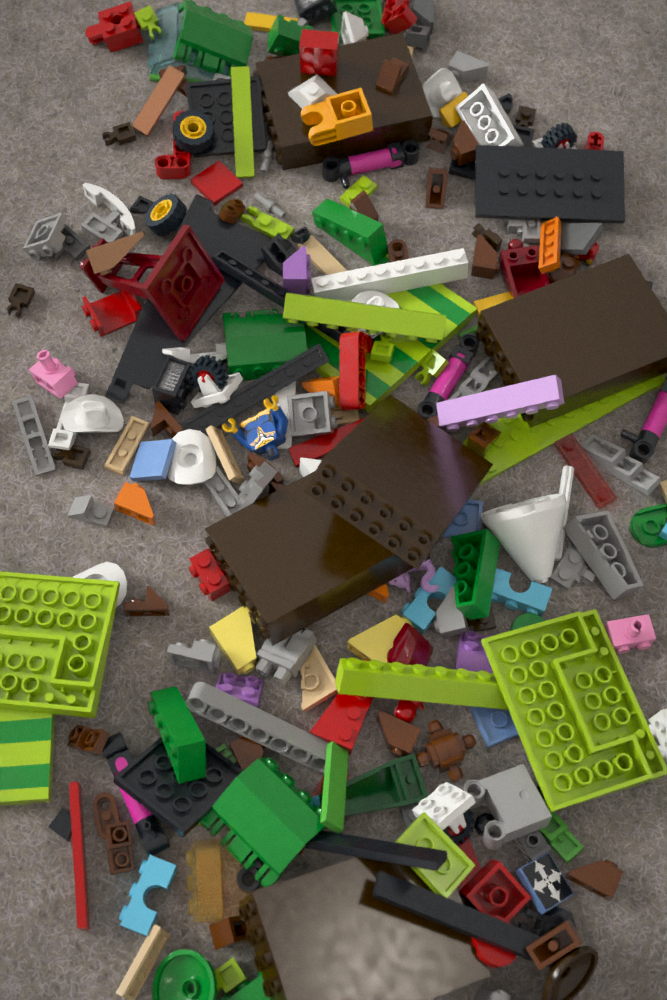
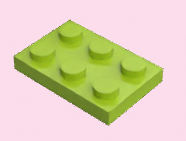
(428, 834)

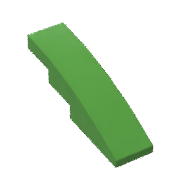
(561, 839)

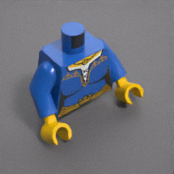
(263, 431)

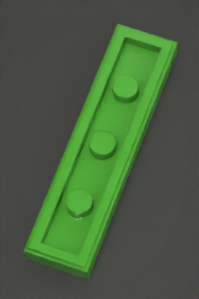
(334, 787)

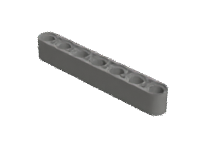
(258, 725)

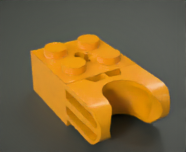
(338, 117)

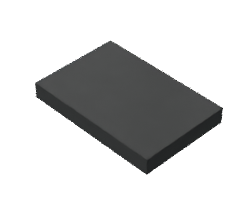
(579, 237)

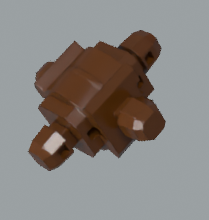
(445, 750)

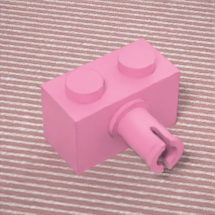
(53, 374)
(630, 633)

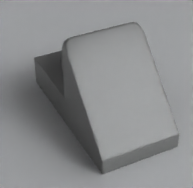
(91, 512)

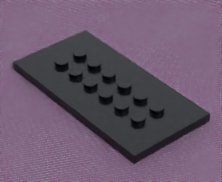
(549, 184)

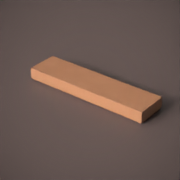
(158, 101)

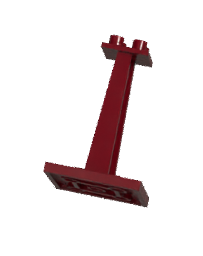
(178, 286)

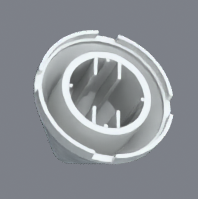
(529, 532)

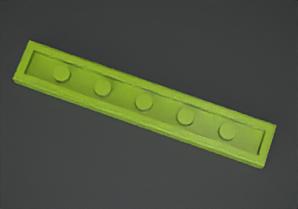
(242, 122)

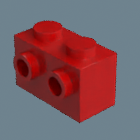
(209, 574)

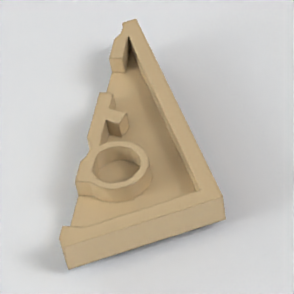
(317, 681)

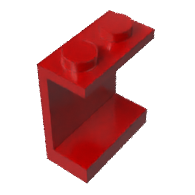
(112, 312)

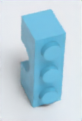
(531, 601)
(418, 611)
(155, 874)

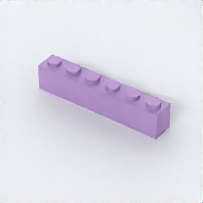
(500, 403)

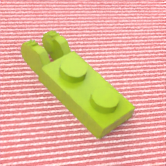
(266, 224)

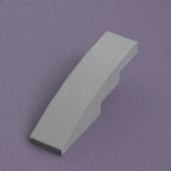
(479, 379)
(33, 435)
(620, 465)

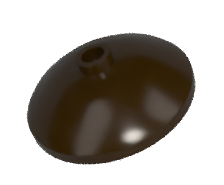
(570, 974)

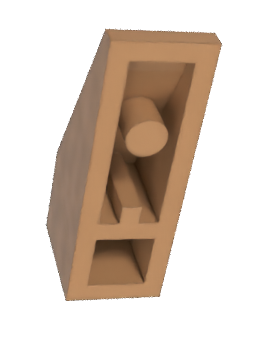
(109, 254)

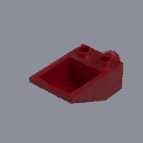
(521, 268)

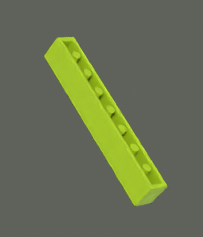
(364, 316)
(418, 683)

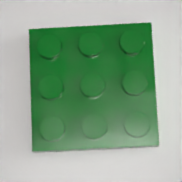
(368, 10)

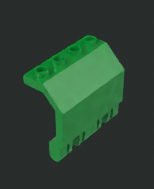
(212, 38)
(261, 342)
(267, 817)

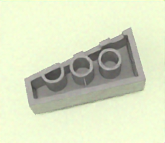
(604, 552)

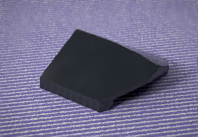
(276, 252)

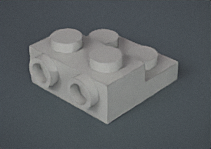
(46, 237)
(311, 414)
(256, 485)
(201, 657)

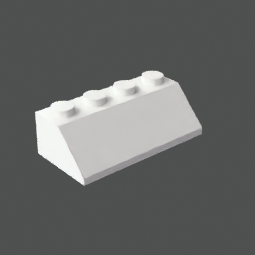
(488, 119)

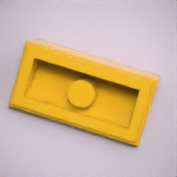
(449, 114)

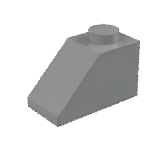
(467, 68)
(449, 618)

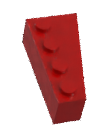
(343, 720)

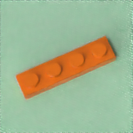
(550, 245)

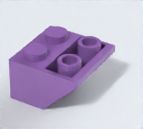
(297, 272)
(471, 653)
(242, 687)

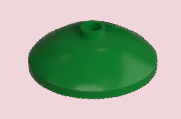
(178, 975)

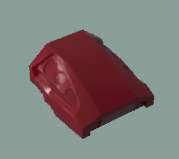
(410, 647)

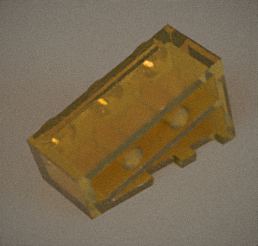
(205, 880)

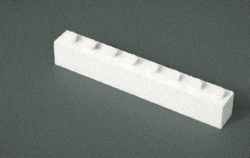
(393, 276)

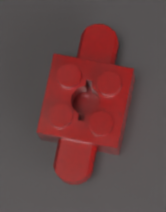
(116, 27)

